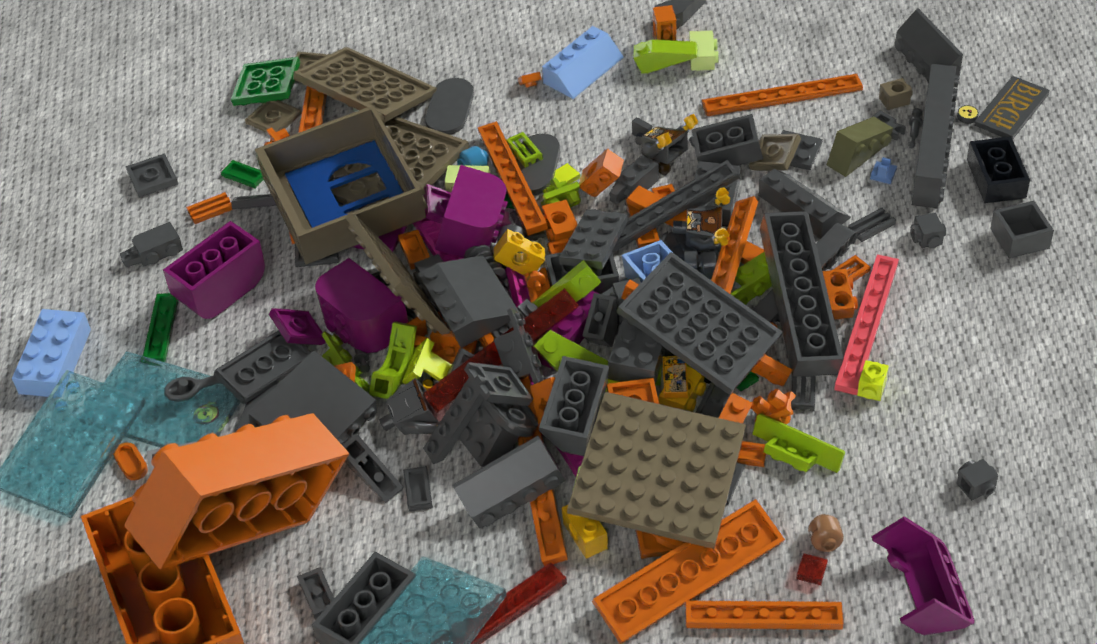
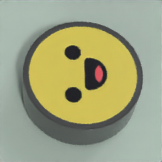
(967, 114)

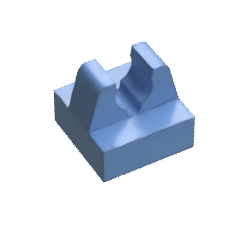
(883, 171)

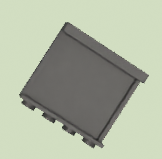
(317, 389)

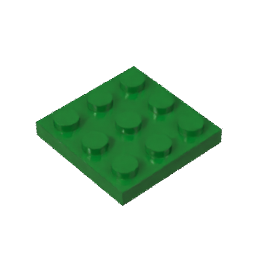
(265, 81)

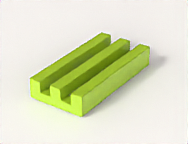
(529, 158)

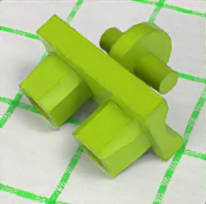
(561, 191)

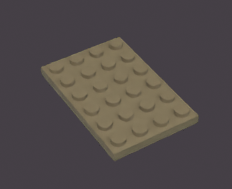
(364, 83)
(397, 274)

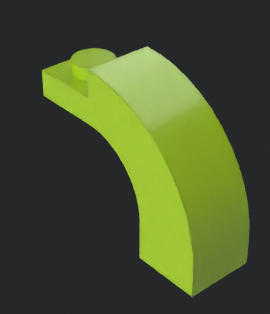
(399, 354)

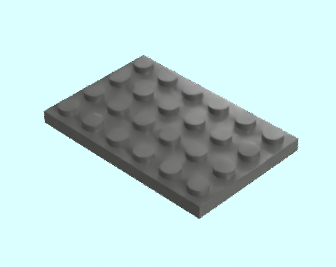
(699, 322)

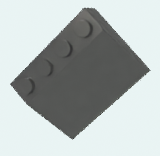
(468, 297)

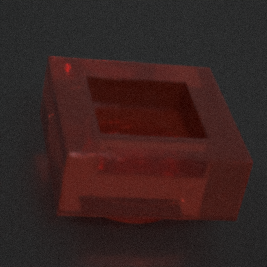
(812, 569)

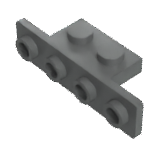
(516, 350)

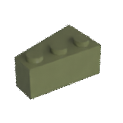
(858, 144)

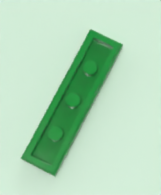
(160, 327)

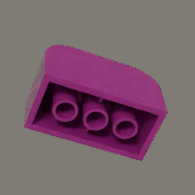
(472, 212)
(216, 271)
(358, 306)

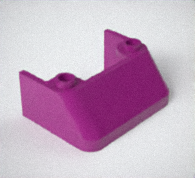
(930, 577)

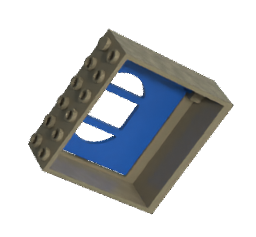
(310, 161)

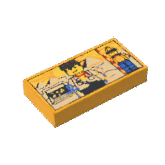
(675, 378)

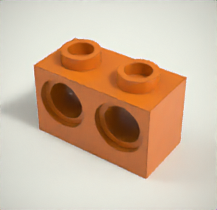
(841, 293)

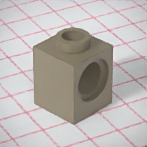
(895, 94)

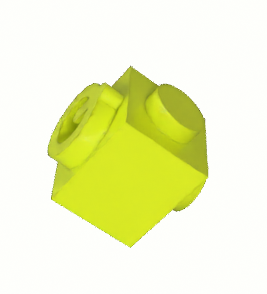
(873, 380)

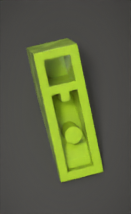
(659, 54)
(576, 282)

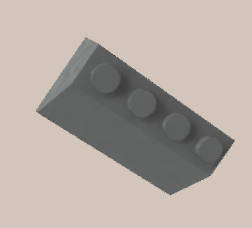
(926, 45)
(792, 196)
(574, 404)
(509, 482)
(362, 601)

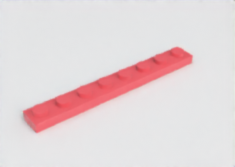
(866, 324)

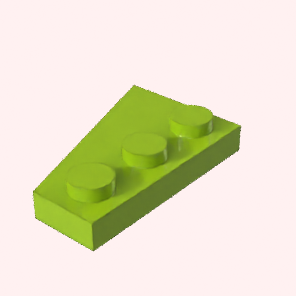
(554, 347)

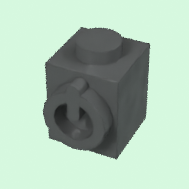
(928, 230)
(977, 479)

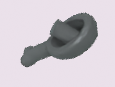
(187, 387)

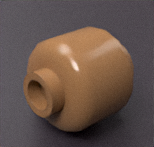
(825, 533)

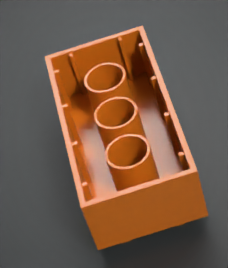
(233, 488)
(154, 604)

